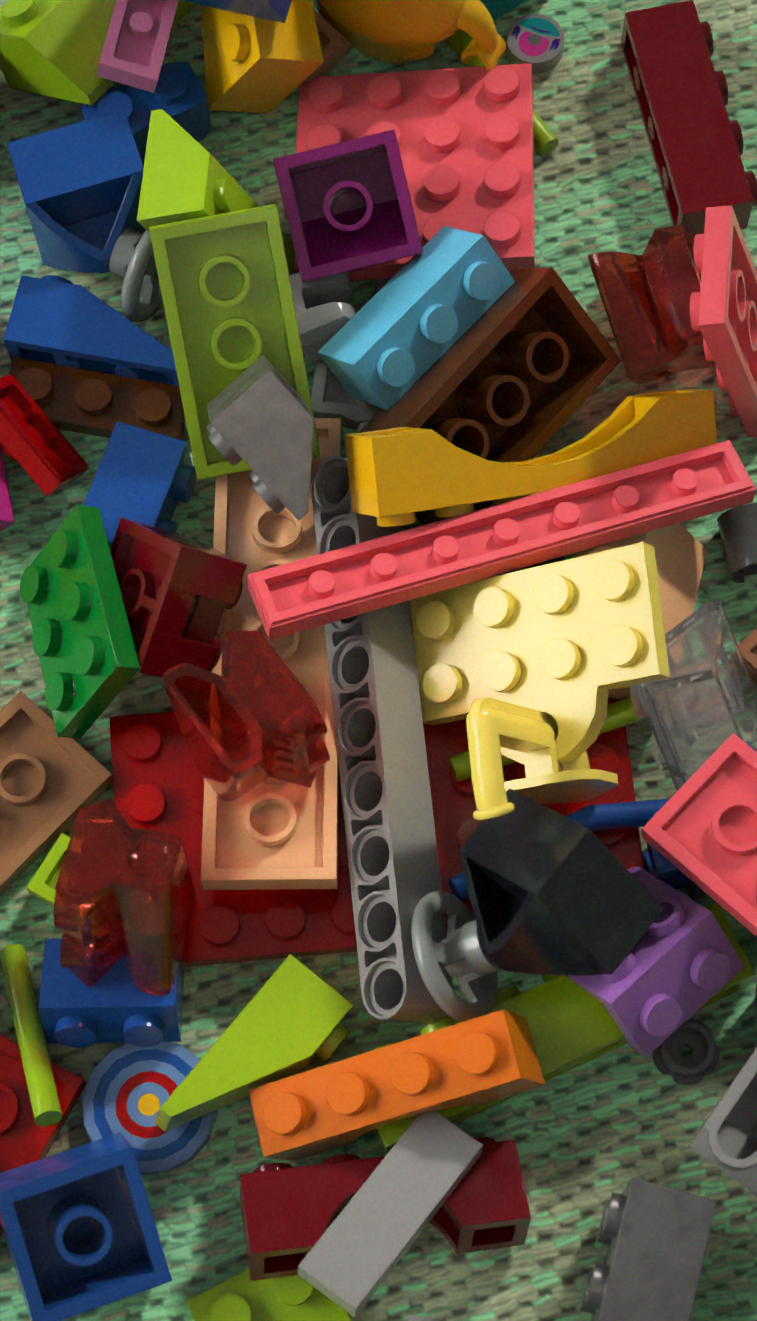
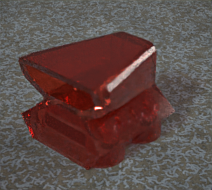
(650, 305)
(250, 720)
(124, 898)

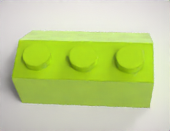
(58, 45)
(187, 181)

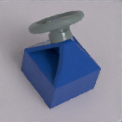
(85, 202)

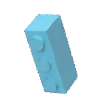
(416, 317)

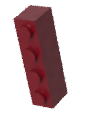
(686, 114)

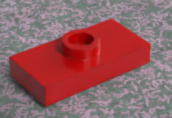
(35, 441)

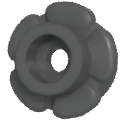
(691, 1069)

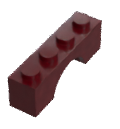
(293, 1207)

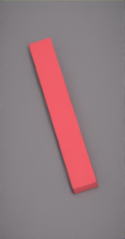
(498, 539)

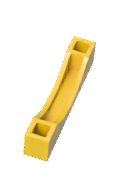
(419, 470)

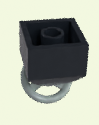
(540, 902)

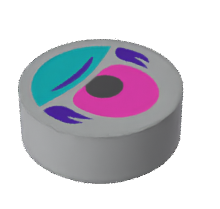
(535, 41)

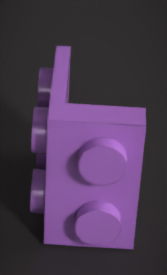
(667, 972)

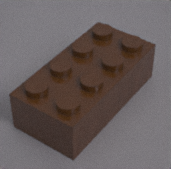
(509, 375)

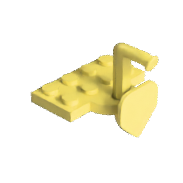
(534, 667)

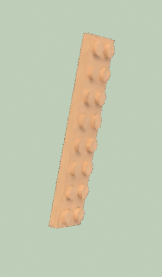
(278, 830)

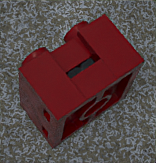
(173, 595)

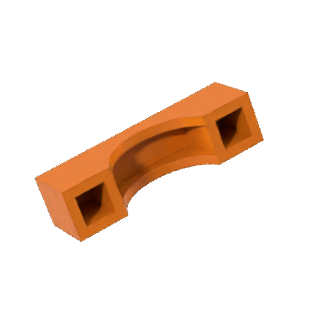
(412, 1077)

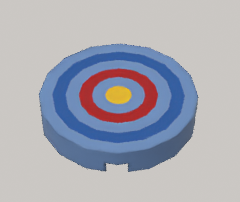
(126, 1098)

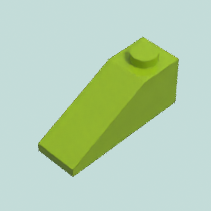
(269, 1040)

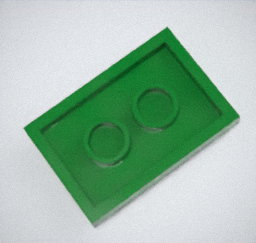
(79, 622)

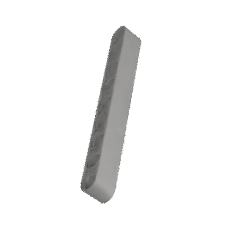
(380, 773)

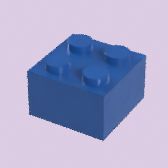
(81, 1229)

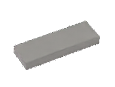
(389, 1211)

